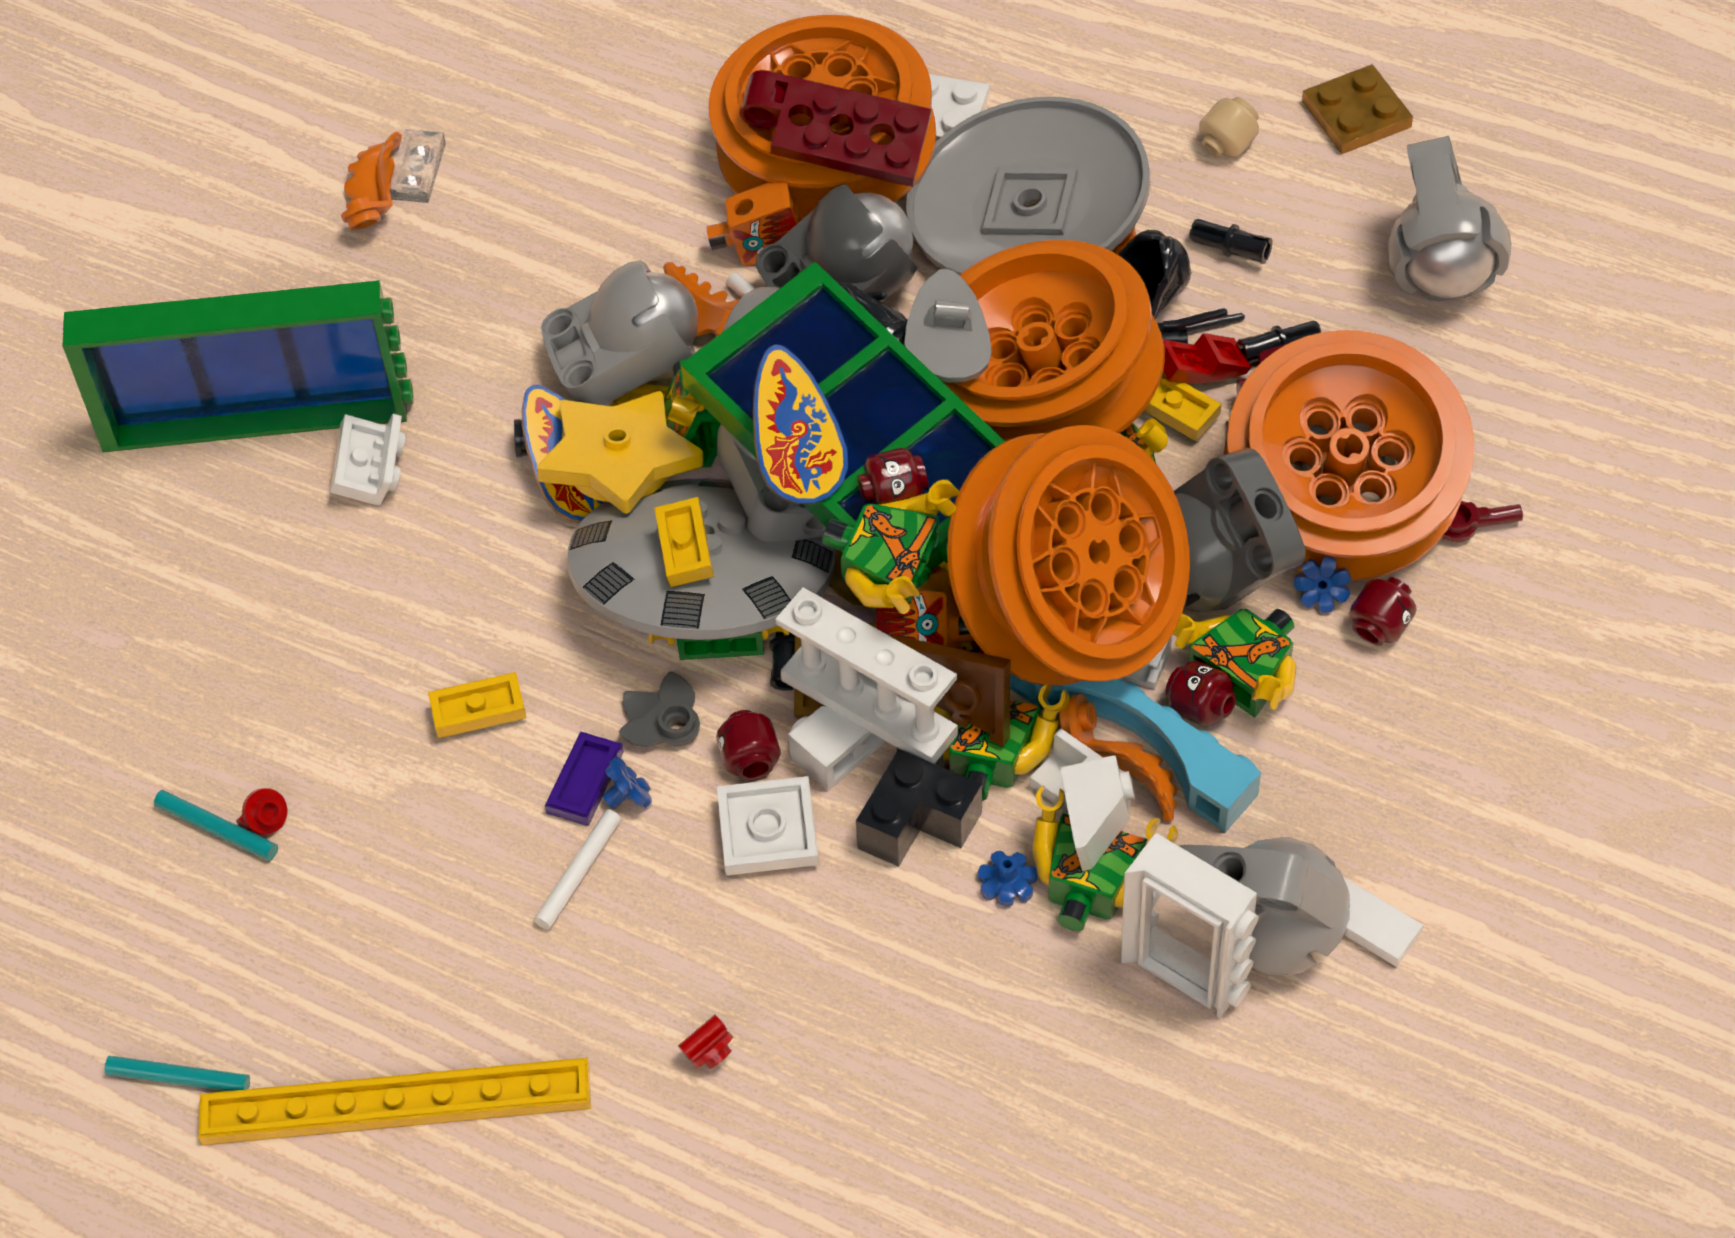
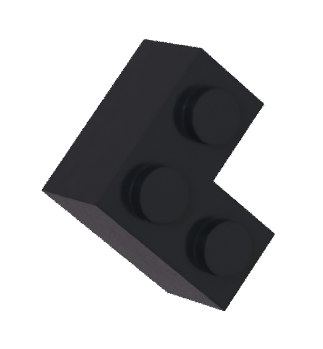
(915, 799)

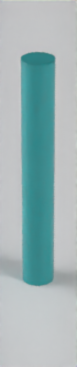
(216, 825)
(176, 1074)

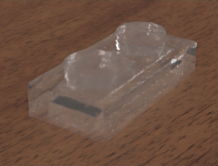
(417, 165)

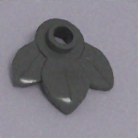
(654, 714)

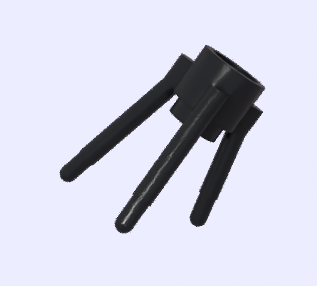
(1177, 329)

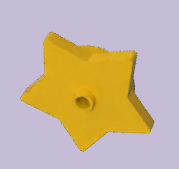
(618, 450)

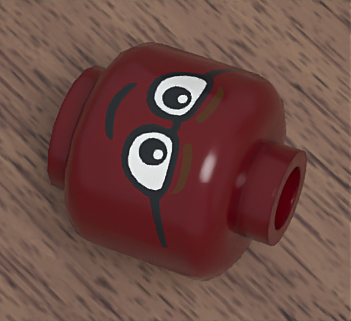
(892, 477)
(1383, 611)
(1200, 693)
(748, 745)

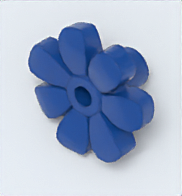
(1322, 584)
(626, 785)
(1007, 878)

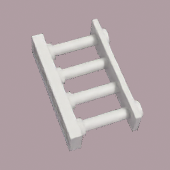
(844, 659)

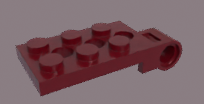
(775, 97)

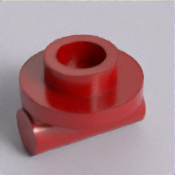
(263, 811)
(707, 1044)

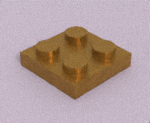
(1357, 109)

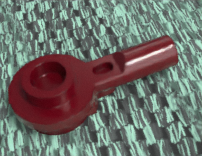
(1470, 518)

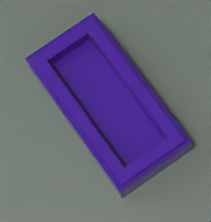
(583, 779)

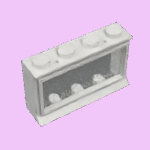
(1189, 924)

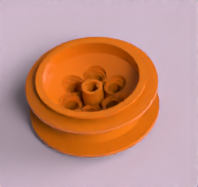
(829, 51)
(1065, 340)
(1413, 418)
(1069, 556)

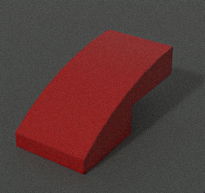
(1207, 360)

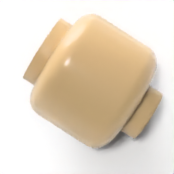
(1229, 127)

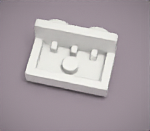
(367, 458)

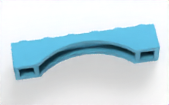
(1211, 777)

